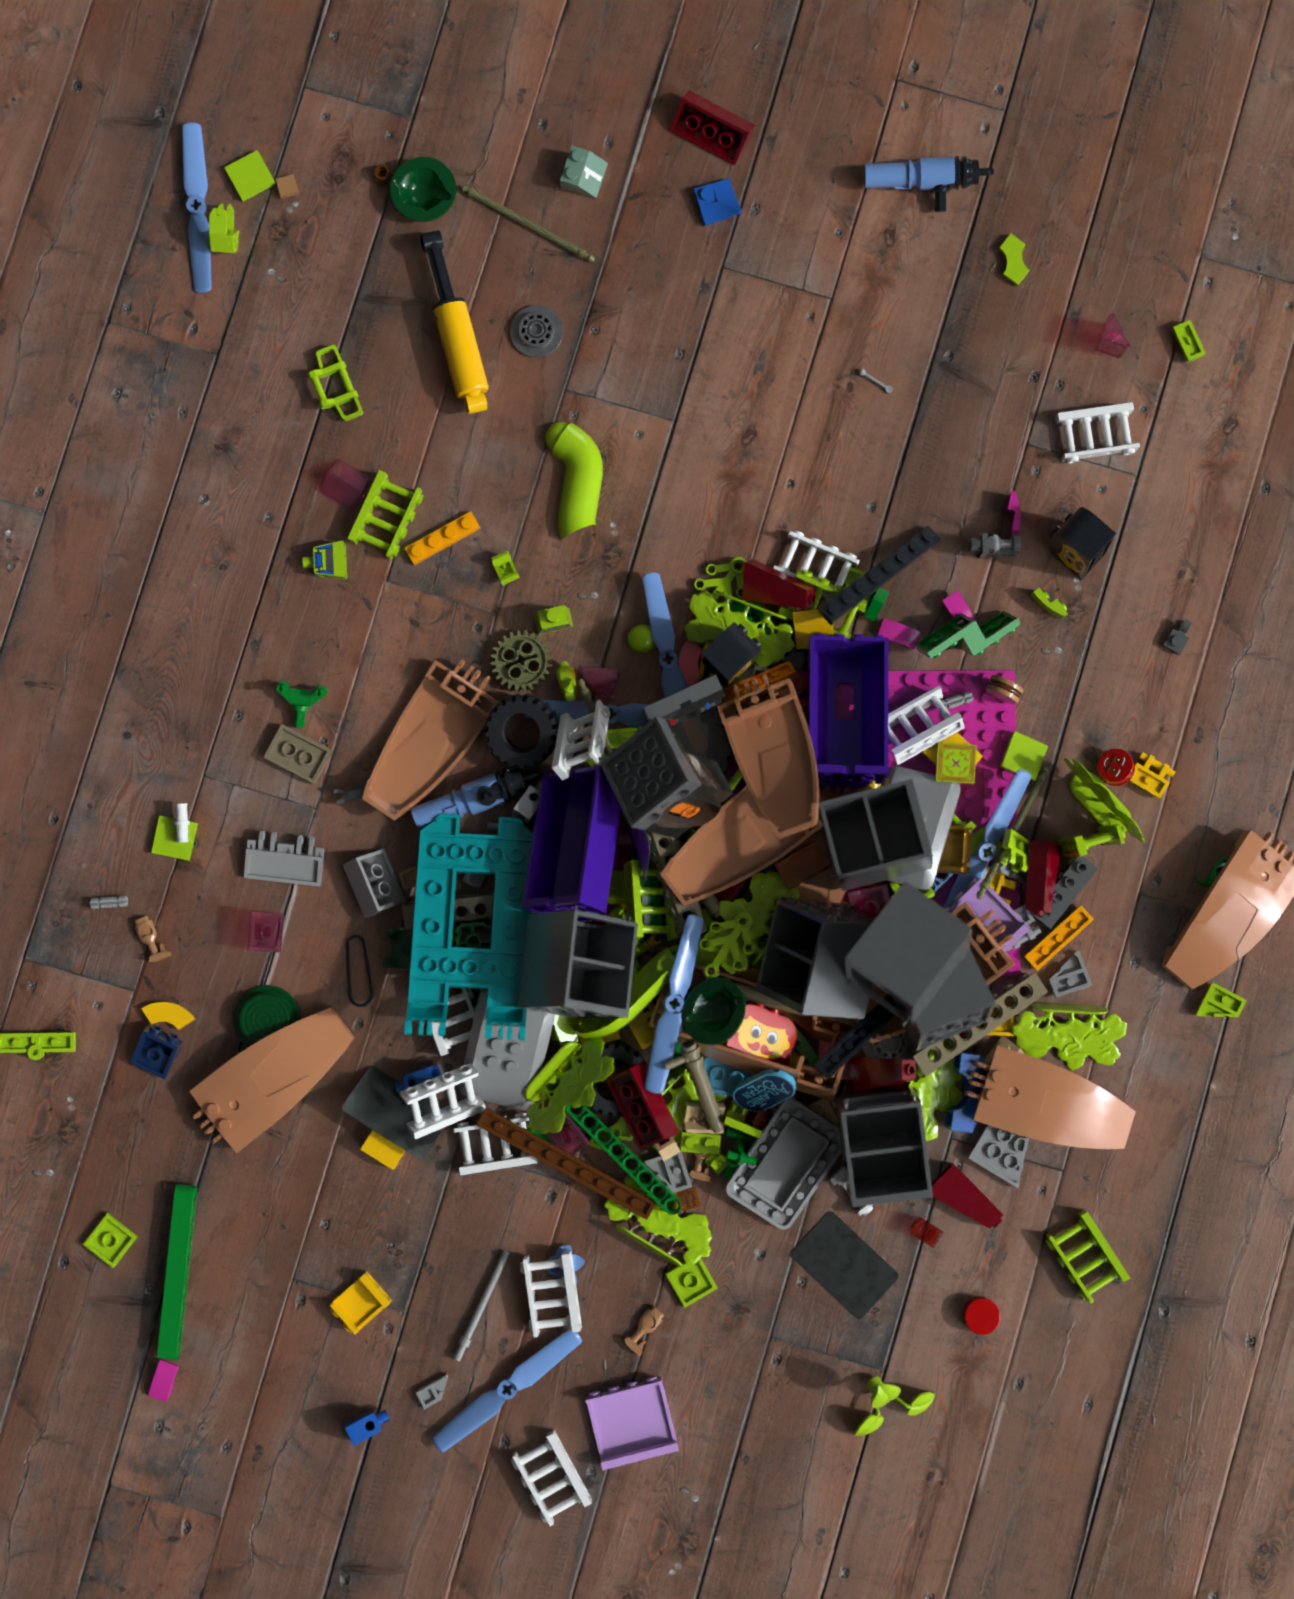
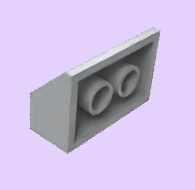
(374, 883)

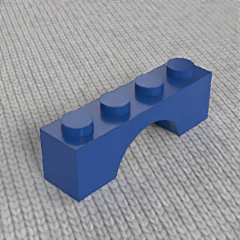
(960, 1116)

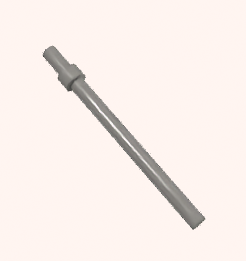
(465, 1339)

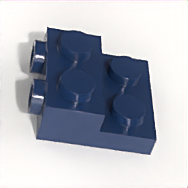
(156, 1051)

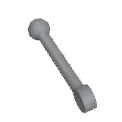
(888, 389)

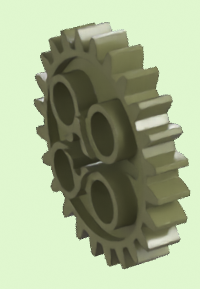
(527, 677)

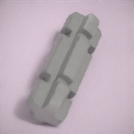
(958, 700)
(108, 902)

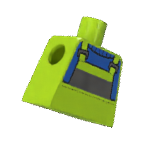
(328, 561)
(553, 619)

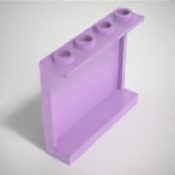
(992, 901)
(632, 1423)

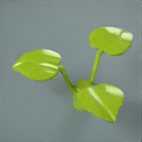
(882, 1395)

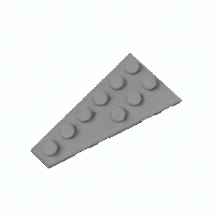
(1000, 1153)

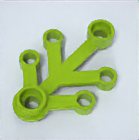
(724, 584)
(729, 942)

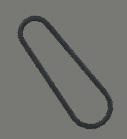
(368, 970)

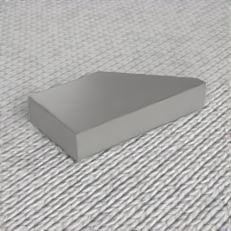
(432, 1392)

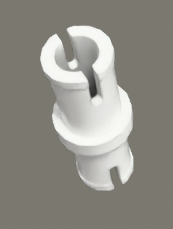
(181, 822)

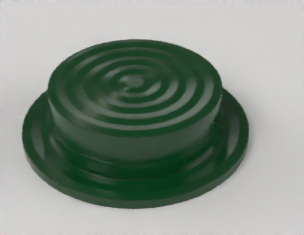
(423, 189)
(714, 1011)
(263, 1013)

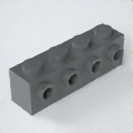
(1067, 887)

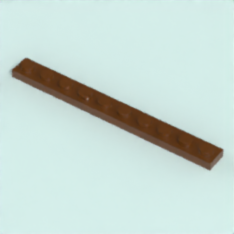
(566, 1163)

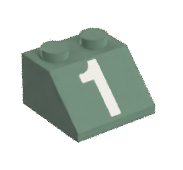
(583, 172)

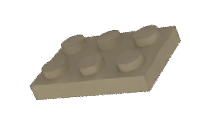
(298, 754)

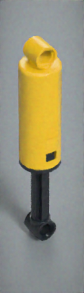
(456, 331)

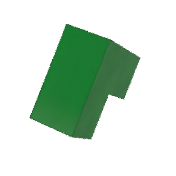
(876, 604)

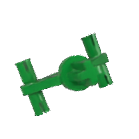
(300, 700)
(737, 1157)

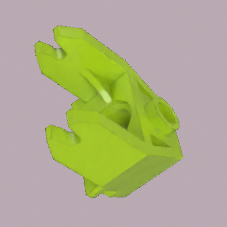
(221, 230)

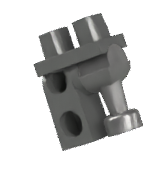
(995, 546)

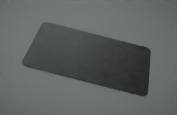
(384, 1111)
(844, 1265)

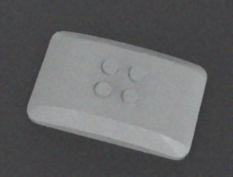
(937, 807)
(504, 1064)
(790, 1164)

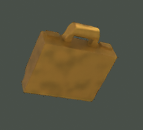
(957, 851)

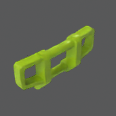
(323, 372)

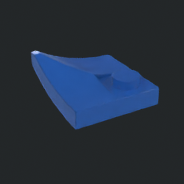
(717, 202)

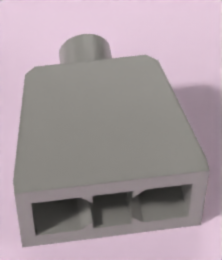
(525, 808)

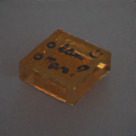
(689, 1199)

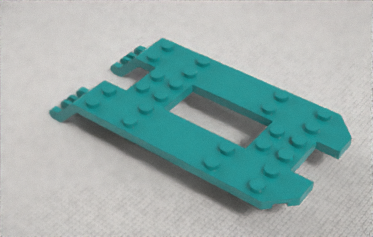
(433, 959)

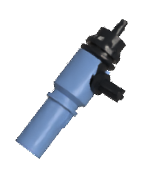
(926, 174)
(474, 796)

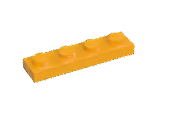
(442, 538)
(1058, 937)

